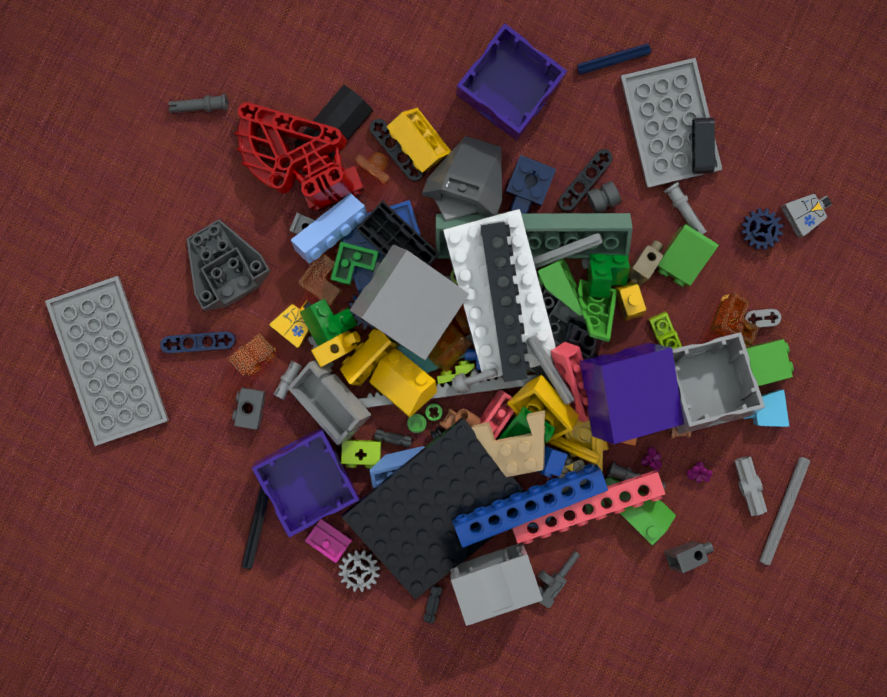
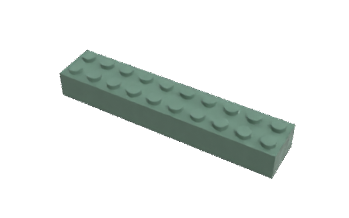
(553, 231)

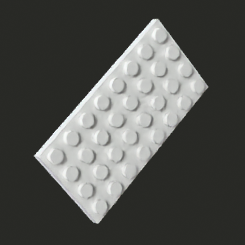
(470, 268)

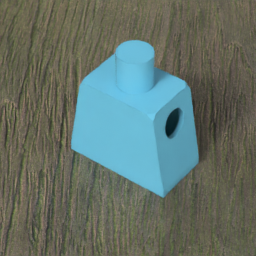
(774, 412)

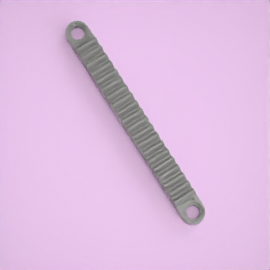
(484, 385)

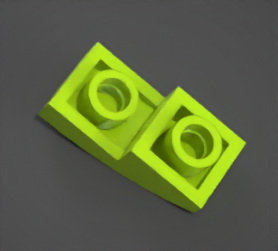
(664, 331)
(463, 367)

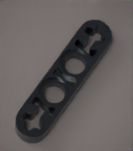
(395, 151)
(586, 181)

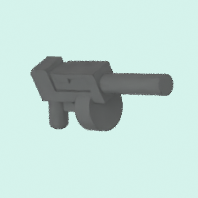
(556, 581)

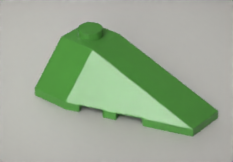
(650, 519)

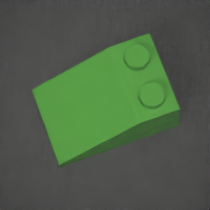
(561, 283)

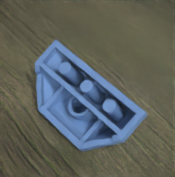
(390, 463)

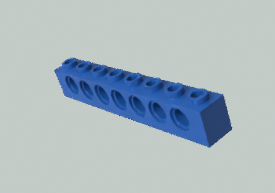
(540, 507)

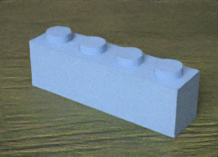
(329, 228)

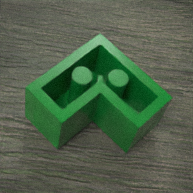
(349, 258)
(606, 271)
(324, 324)

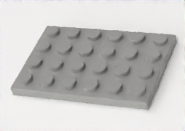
(661, 115)

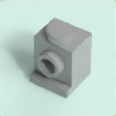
(298, 223)

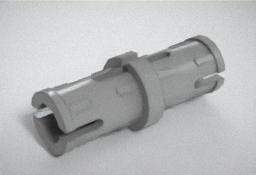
(286, 379)

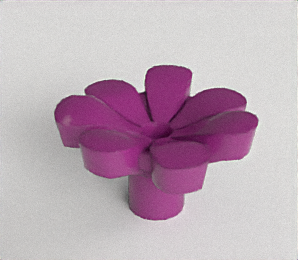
(652, 459)
(699, 473)

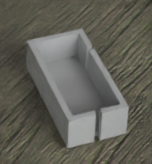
(329, 401)

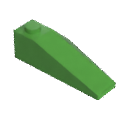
(597, 311)

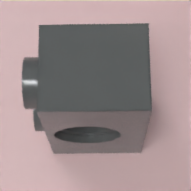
(253, 419)

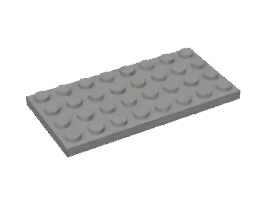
(107, 360)

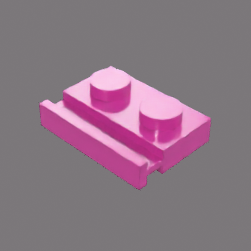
(328, 540)

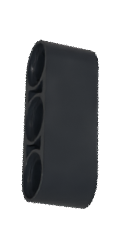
(703, 145)

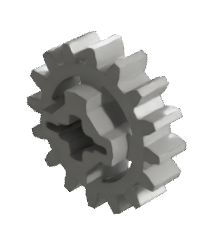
(350, 572)

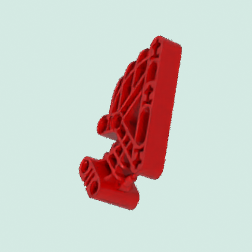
(323, 175)

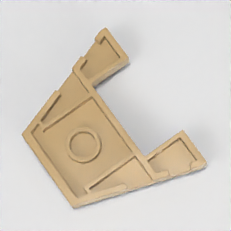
(518, 453)

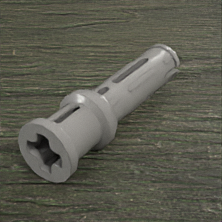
(680, 201)

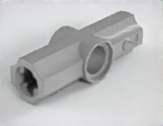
(750, 486)

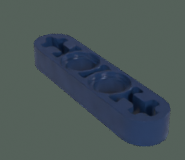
(198, 342)

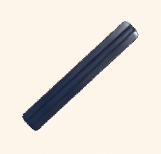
(614, 58)

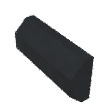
(344, 111)
(386, 228)

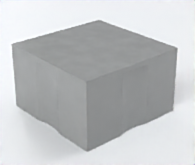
(409, 301)
(715, 383)
(495, 584)

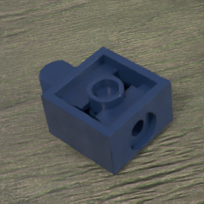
(529, 184)

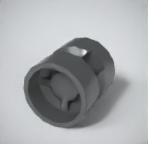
(606, 196)

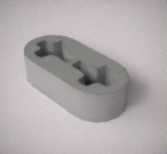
(761, 313)

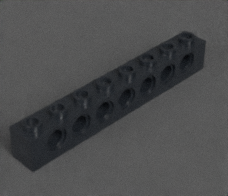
(510, 371)

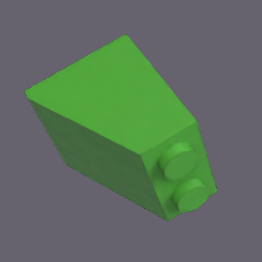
(686, 255)
(770, 361)

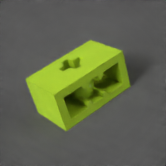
(351, 447)

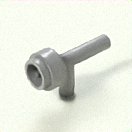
(461, 382)

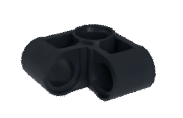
(578, 333)

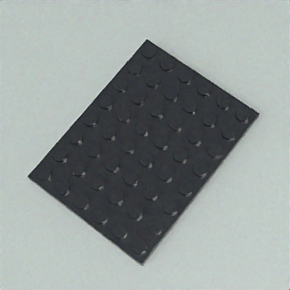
(413, 509)

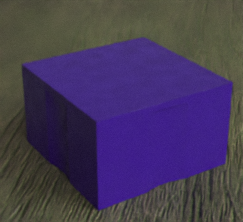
(510, 82)
(632, 392)
(305, 481)

